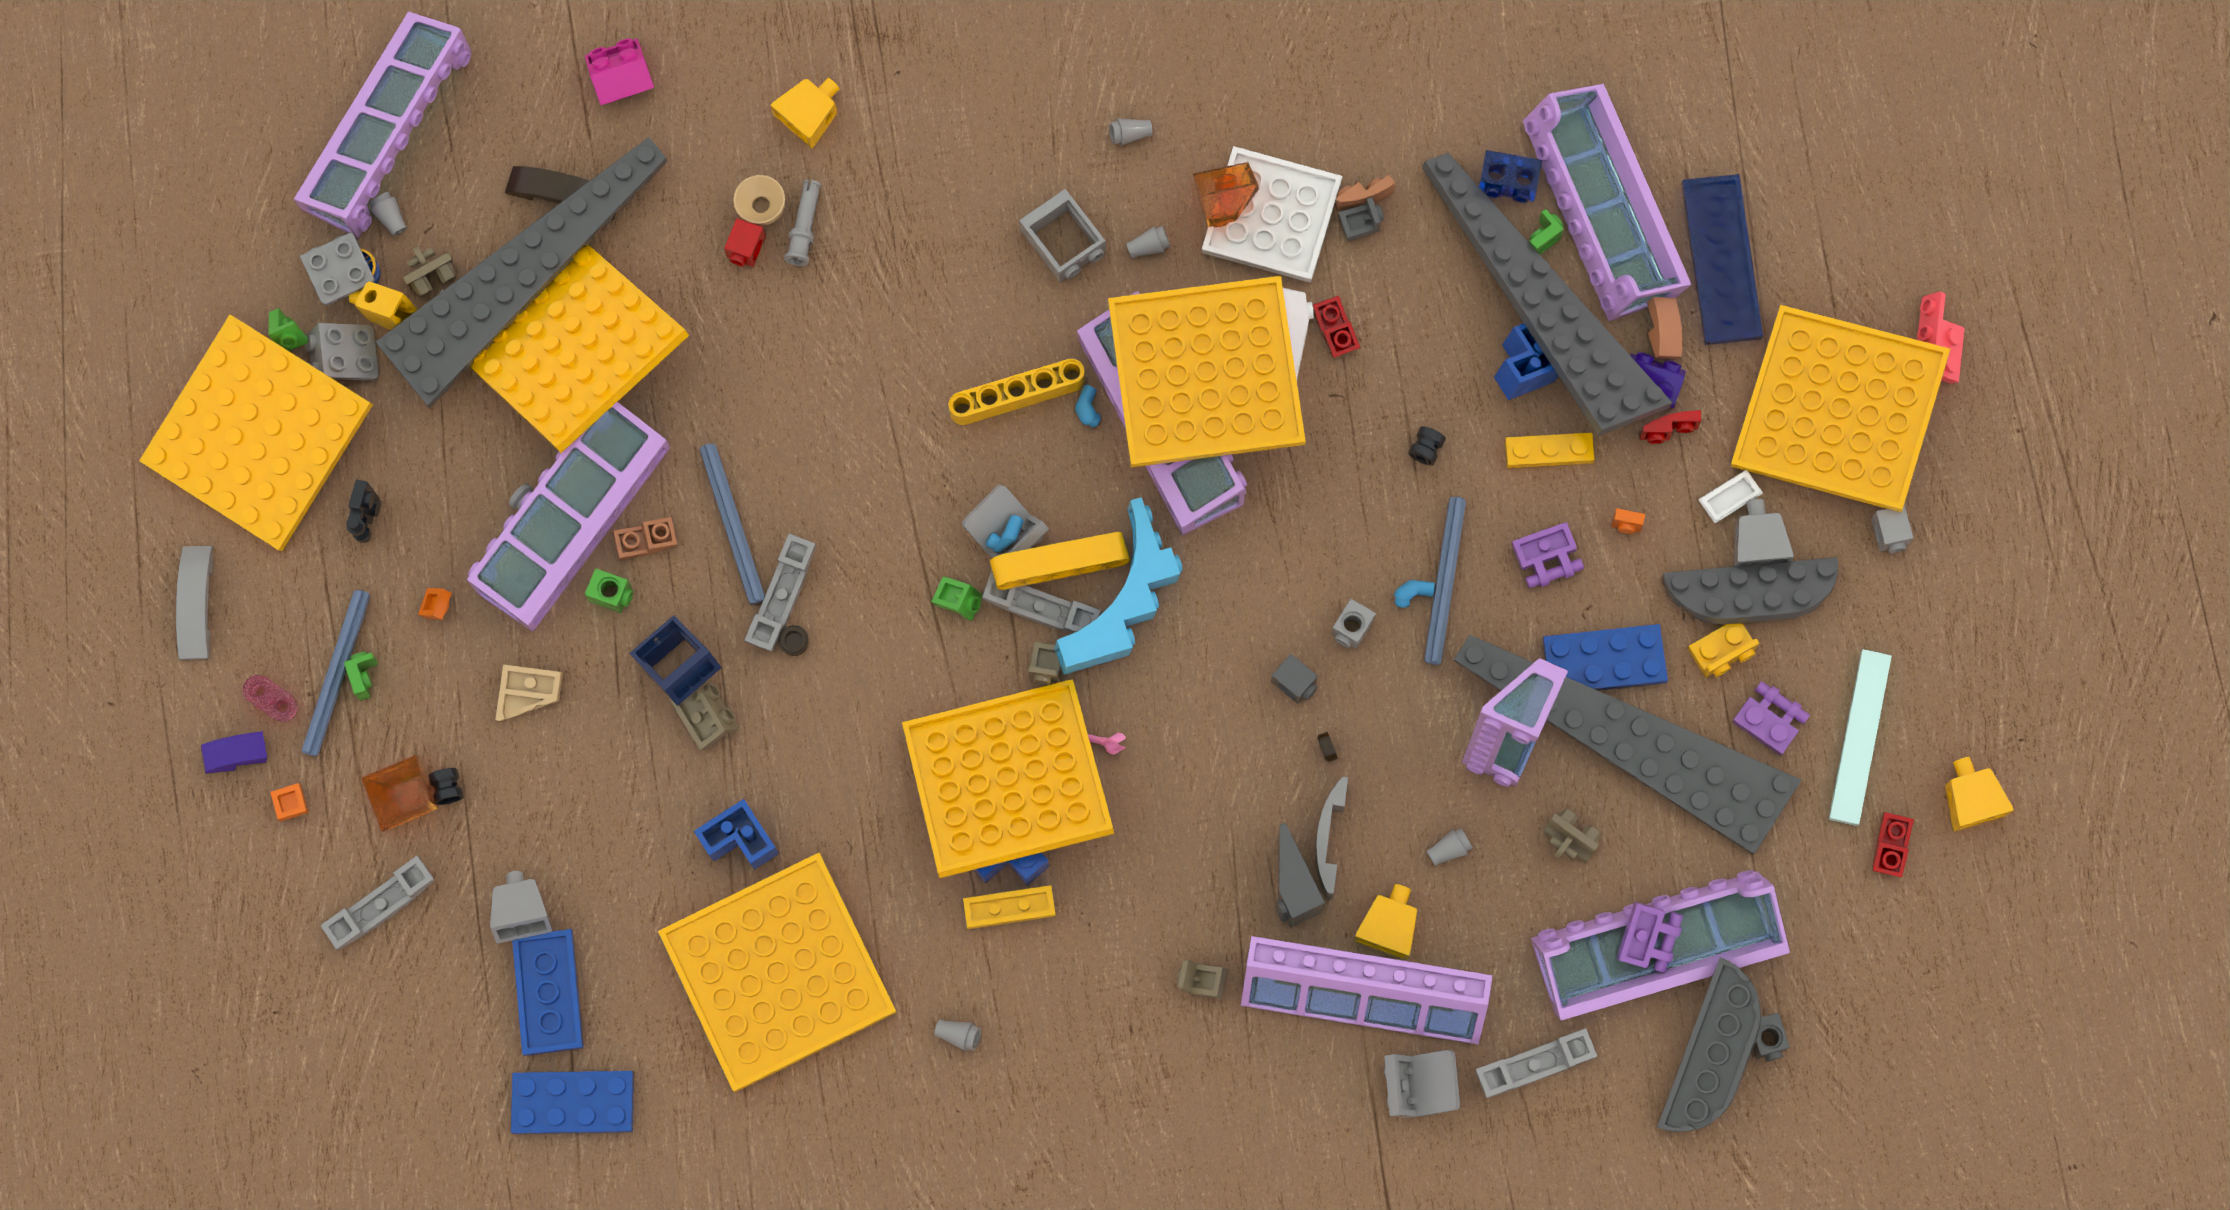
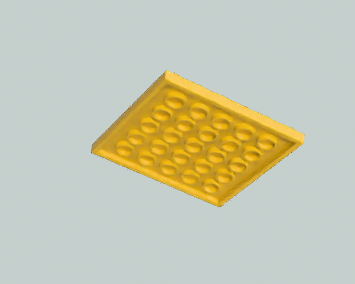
(577, 349)
(1206, 371)
(1840, 408)
(256, 432)
(1007, 778)
(777, 972)

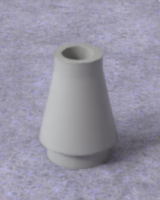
(1129, 130)
(388, 213)
(1149, 243)
(1450, 847)
(960, 1034)

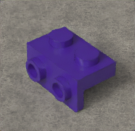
(1665, 375)

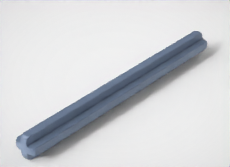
(732, 524)
(1445, 581)
(335, 673)

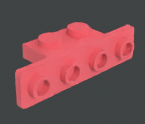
(1942, 333)

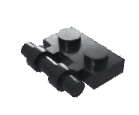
(363, 507)

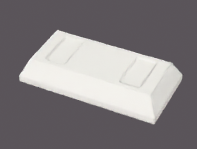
(1730, 496)

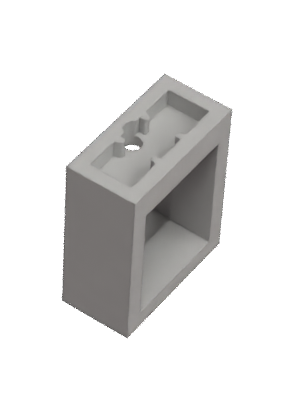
(1049, 212)

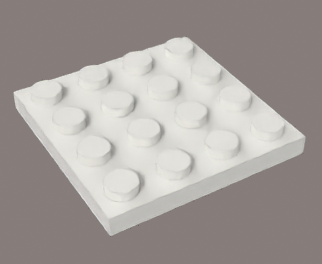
(1282, 222)

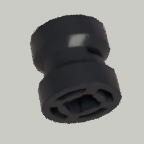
(1426, 447)
(446, 786)

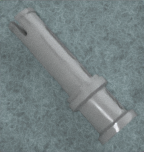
(801, 234)

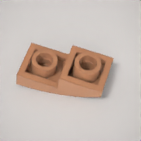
(1356, 195)
(1667, 330)
(644, 539)

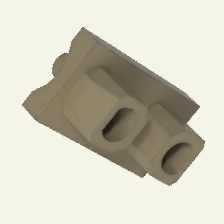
(418, 279)
(1569, 838)

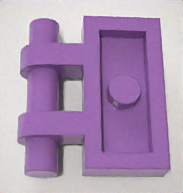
(1543, 547)
(1765, 725)
(1641, 935)

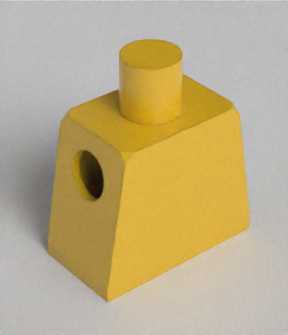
(807, 109)
(382, 305)
(1975, 796)
(1389, 924)

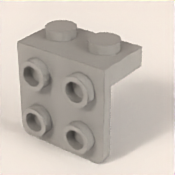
(337, 268)
(343, 351)
(993, 516)
(1422, 1084)

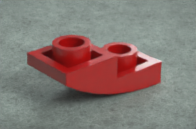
(1335, 327)
(1661, 429)
(1892, 844)

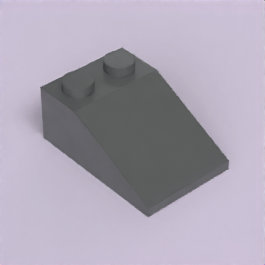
(1297, 891)

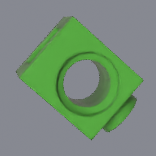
(600, 582)

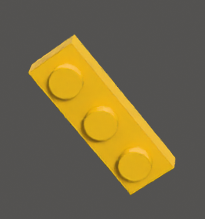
(1549, 450)
(1009, 907)

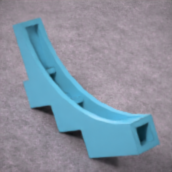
(1107, 635)

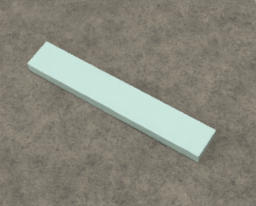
(1860, 737)

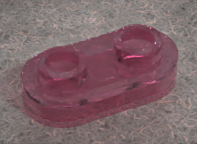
(270, 699)

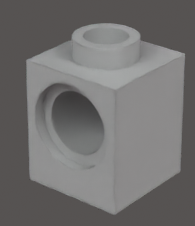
(1892, 530)
(1359, 614)

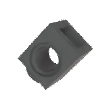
(1295, 679)
(1771, 1024)

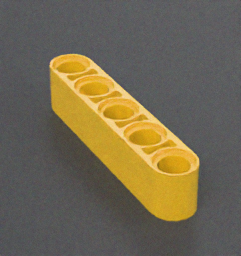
(1027, 381)
(1059, 560)

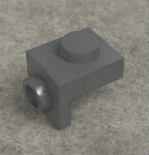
(1361, 220)

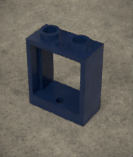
(687, 676)

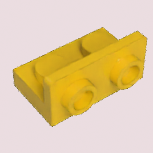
(1721, 648)

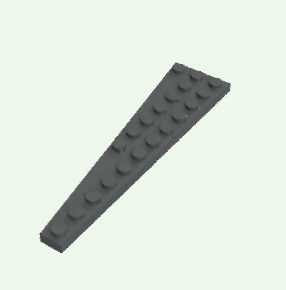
(468, 315)
(1582, 351)
(1696, 774)

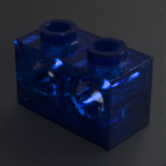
(1510, 168)

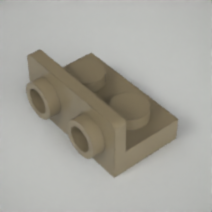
(706, 715)

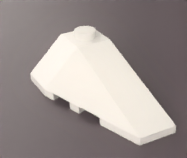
(1298, 316)

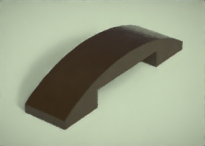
(543, 184)

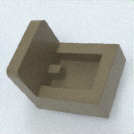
(1044, 664)
(1201, 979)

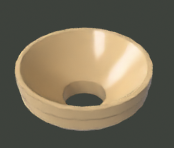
(758, 188)

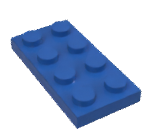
(1610, 657)
(547, 993)
(572, 1102)

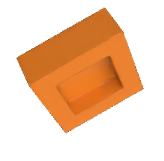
(1627, 521)
(435, 603)
(289, 802)

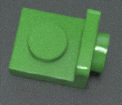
(1544, 239)
(285, 331)
(957, 597)
(360, 679)

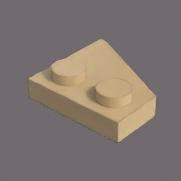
(526, 690)

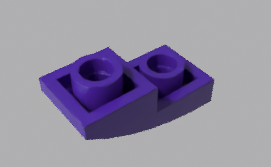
(232, 751)

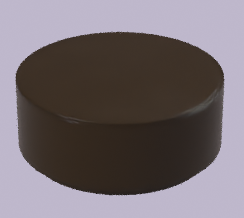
(794, 640)
(1327, 747)

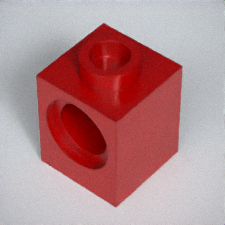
(744, 243)

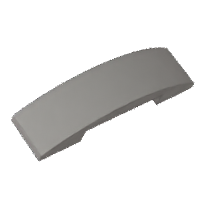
(782, 593)
(192, 602)
(1041, 607)
(1327, 871)
(378, 905)
(1536, 1064)

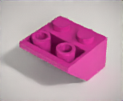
(618, 71)

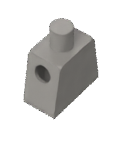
(1760, 537)
(518, 909)

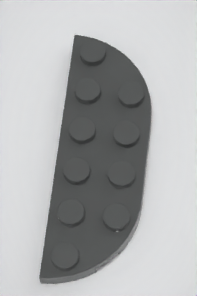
(1753, 591)
(1715, 1052)

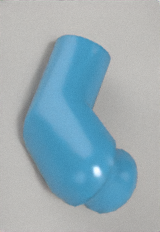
(1085, 408)
(1009, 536)
(1410, 589)

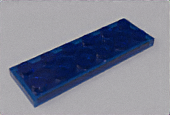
(1722, 259)

